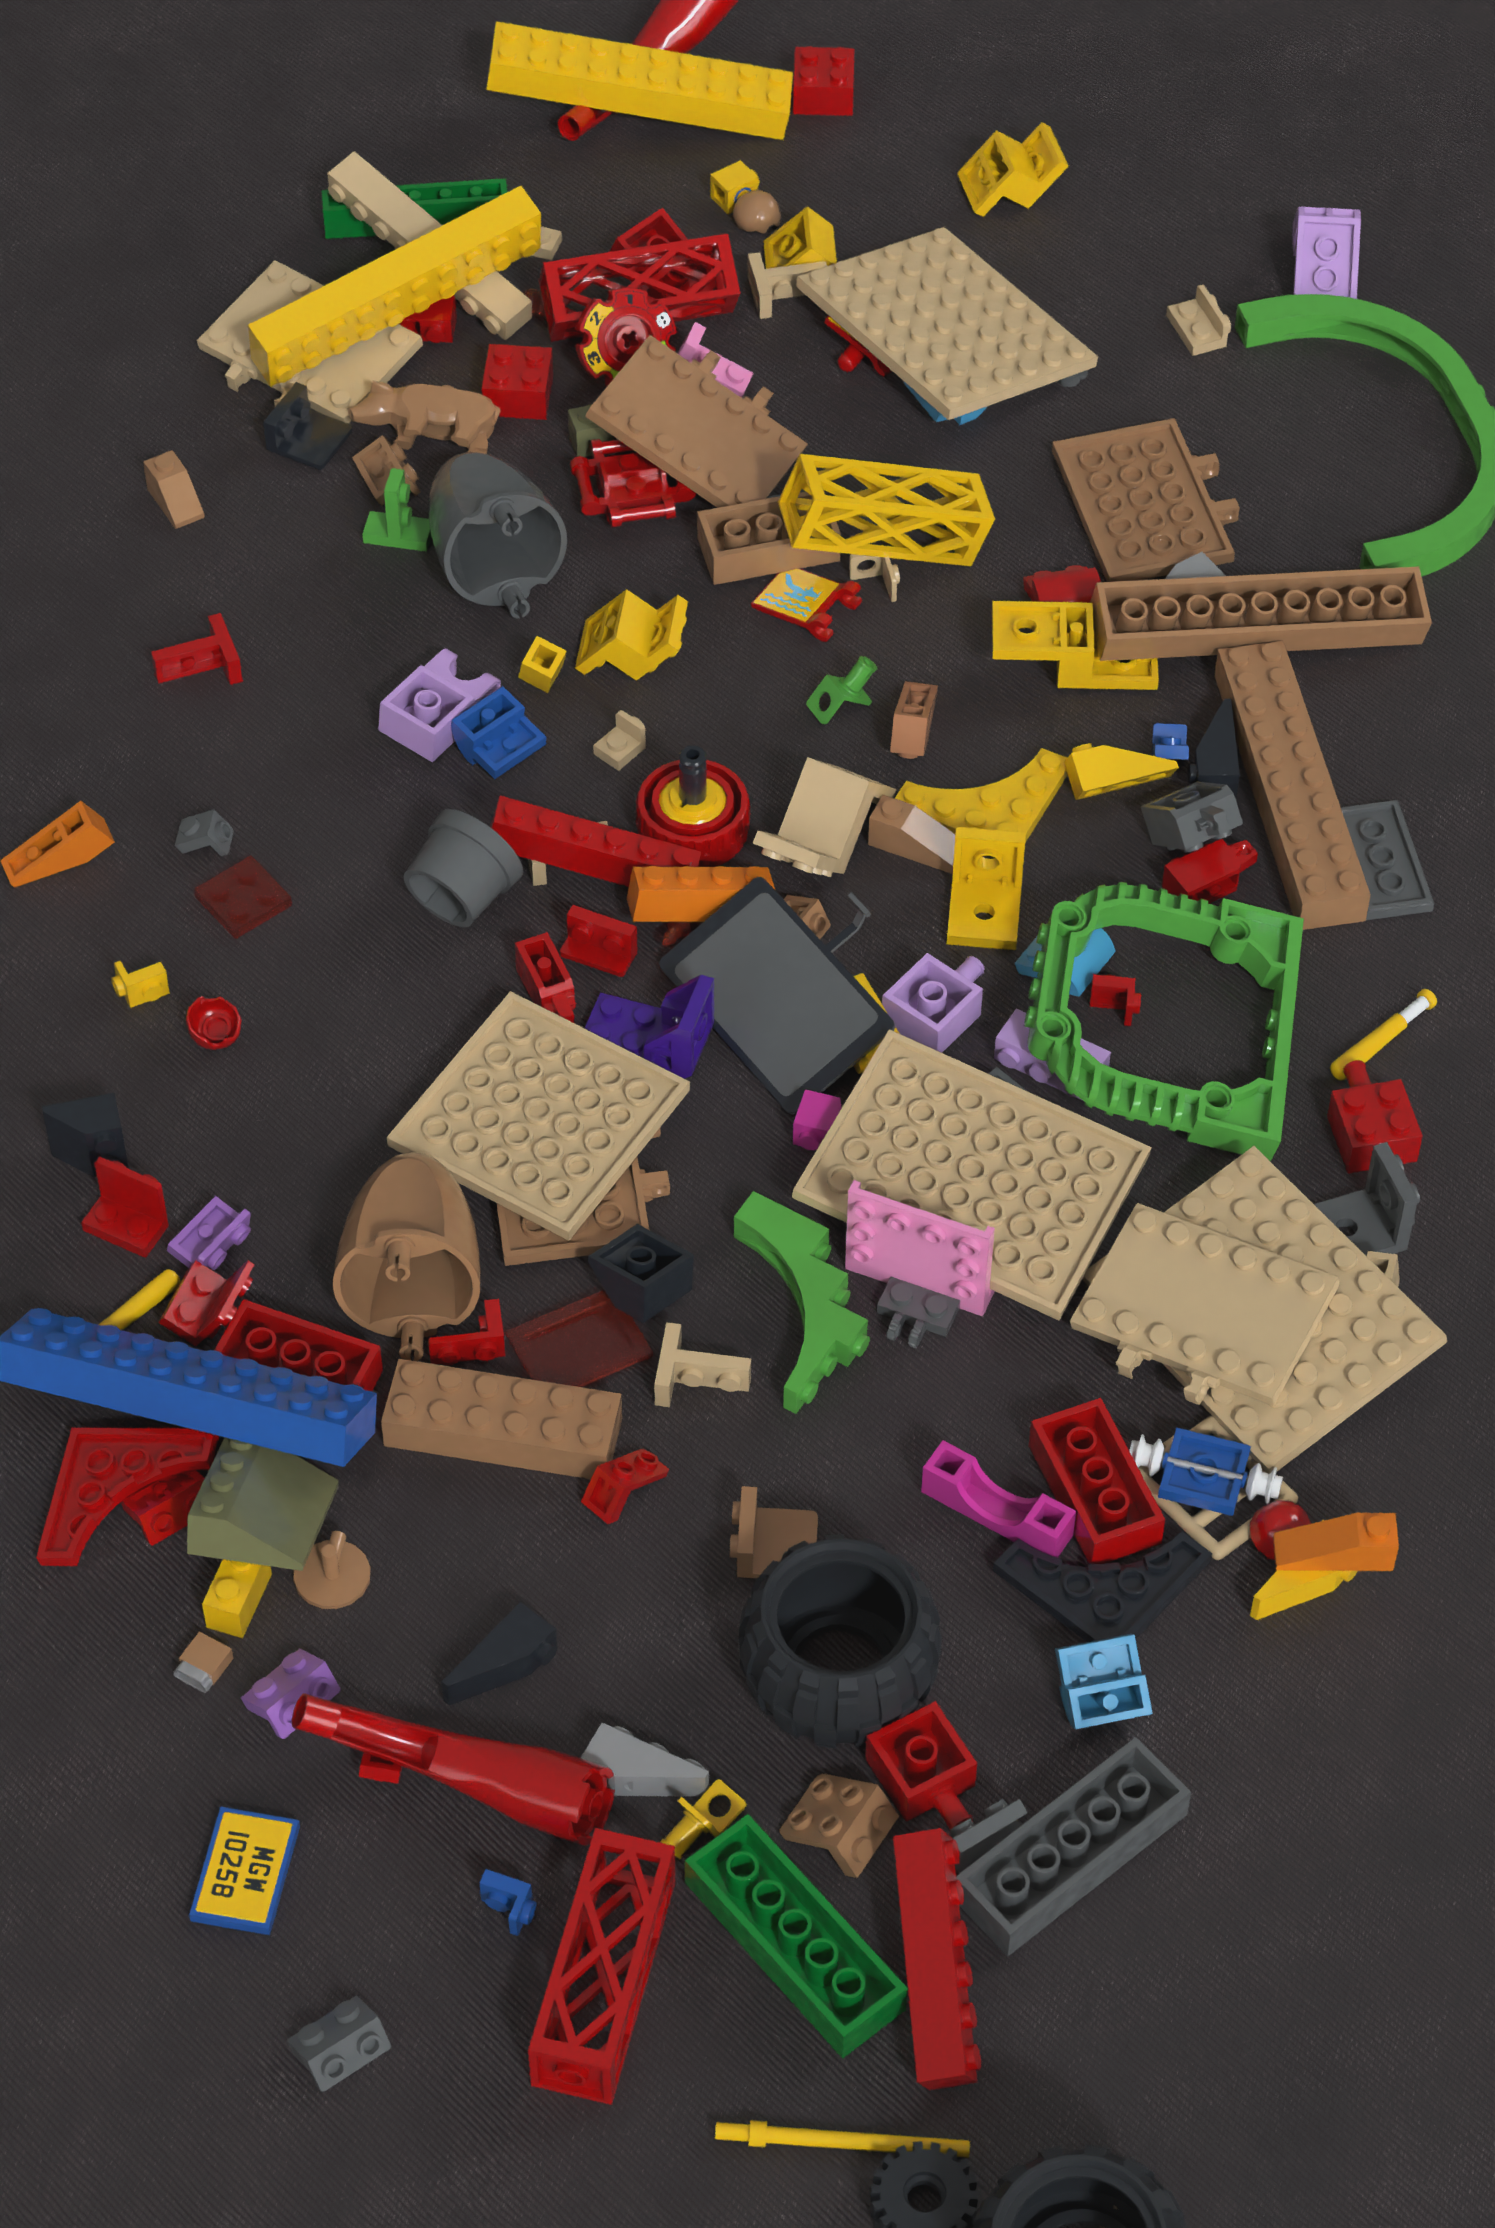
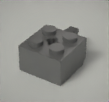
(1192, 816)

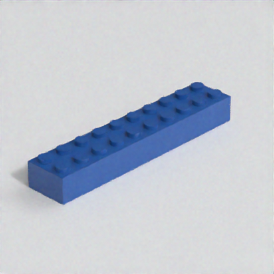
(188, 1386)

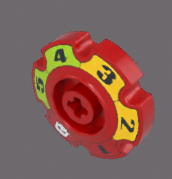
(605, 323)

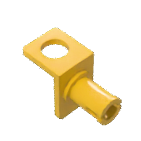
(699, 1820)

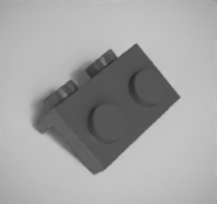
(979, 1838)
(340, 2042)

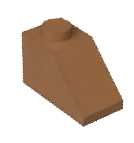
(172, 489)

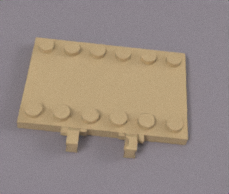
(333, 384)
(1204, 1306)

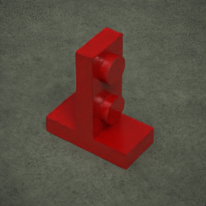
(200, 655)

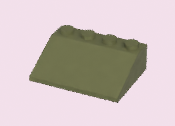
(259, 1507)

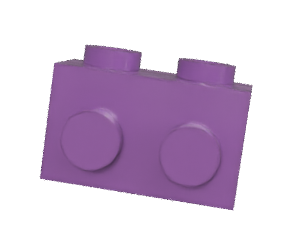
(210, 1235)
(279, 1691)

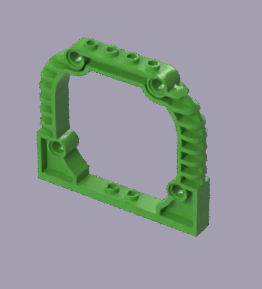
(1236, 932)

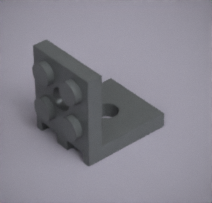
(1380, 1212)

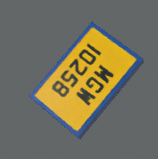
(244, 1871)

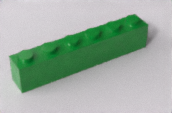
(440, 200)

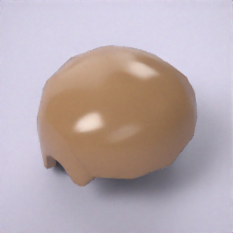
(756, 211)

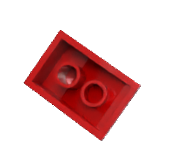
(656, 230)

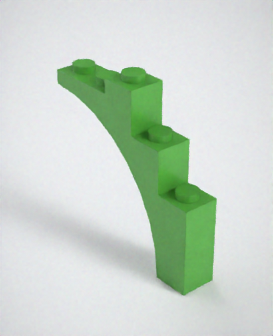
(799, 1254)

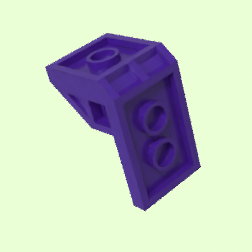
(663, 1035)

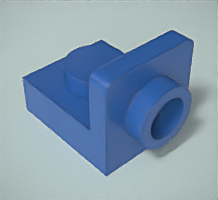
(1170, 741)
(510, 1894)

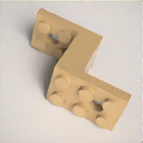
(823, 818)

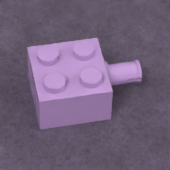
(935, 1001)

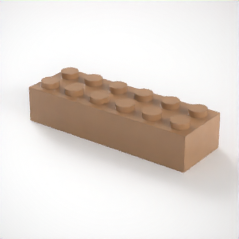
(501, 1419)

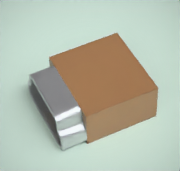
(203, 1662)

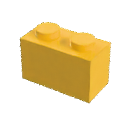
(234, 1596)

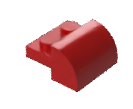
(1068, 585)

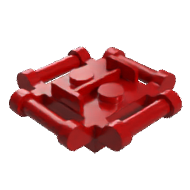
(627, 484)

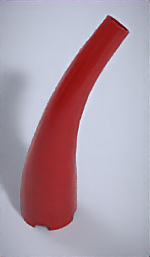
(671, 27)
(521, 1781)

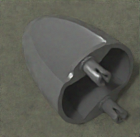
(494, 531)

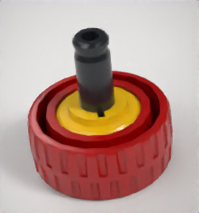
(695, 807)

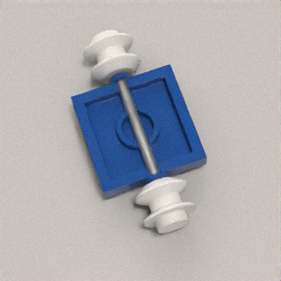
(1205, 1471)

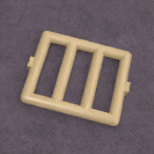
(1195, 1524)

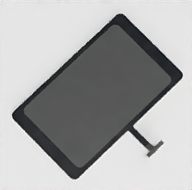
(781, 993)

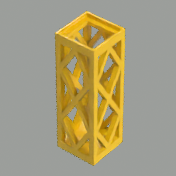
(962, 510)

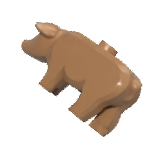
(429, 412)

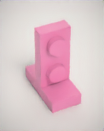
(727, 372)

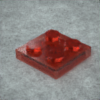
(243, 897)

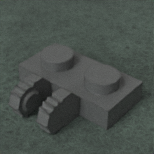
(916, 1307)

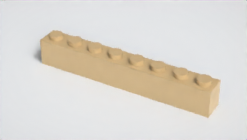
(402, 221)

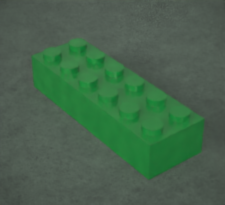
(795, 1936)

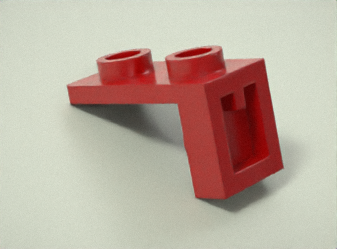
(472, 1346)
(617, 1478)

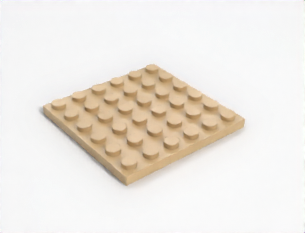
(540, 1114)

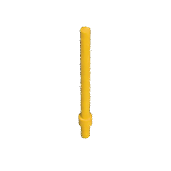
(759, 2134)

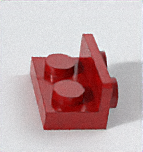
(599, 941)
(164, 1504)

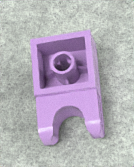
(425, 703)

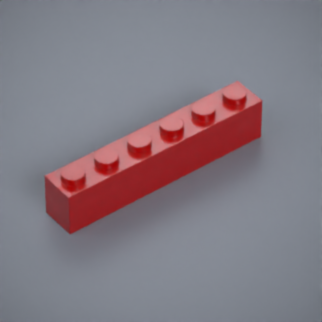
(583, 844)
(936, 1960)

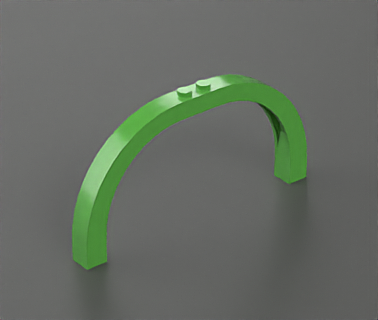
(1424, 350)

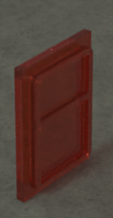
(579, 1342)

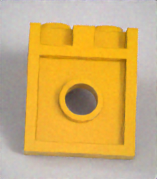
(986, 887)

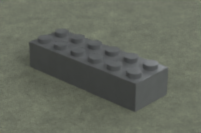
(1072, 1845)

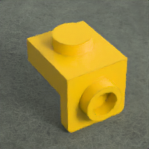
(141, 985)

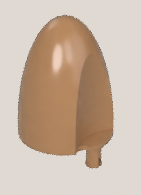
(408, 1253)

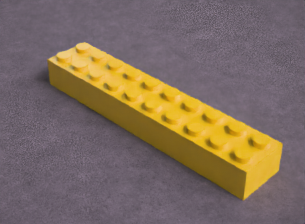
(639, 80)
(395, 286)

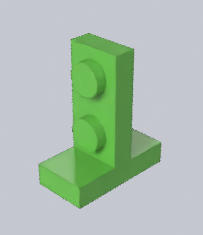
(397, 525)

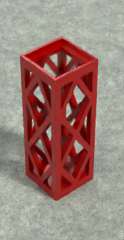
(711, 251)
(565, 2063)

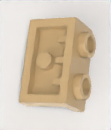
(1200, 322)

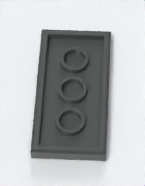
(1388, 860)

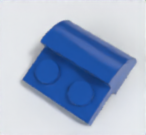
(496, 733)

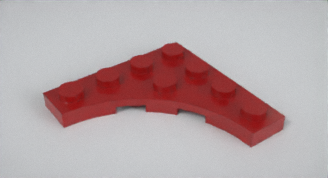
(106, 1468)

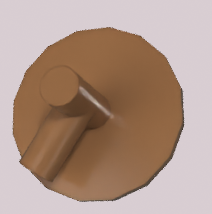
(333, 1574)

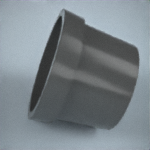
(461, 868)

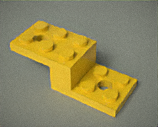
(1065, 635)

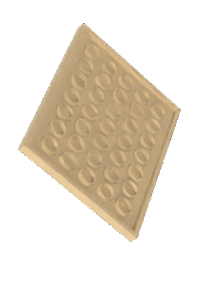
(946, 322)
(981, 1157)
(1362, 1341)

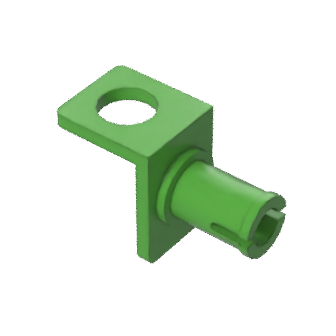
(843, 688)

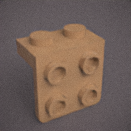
(766, 1533)
(842, 1817)

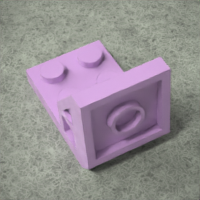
(1326, 251)

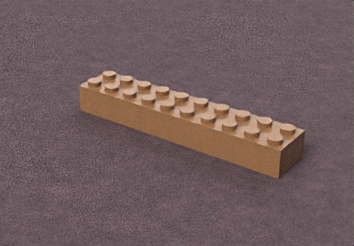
(1232, 611)
(1292, 786)

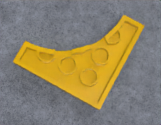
(1003, 805)

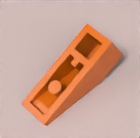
(61, 845)
(1339, 1544)

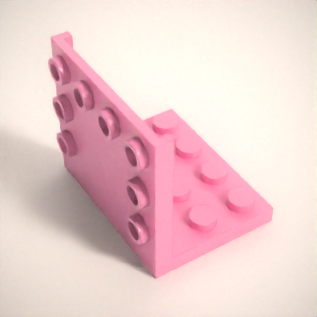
(918, 1248)

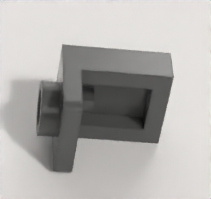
(204, 830)

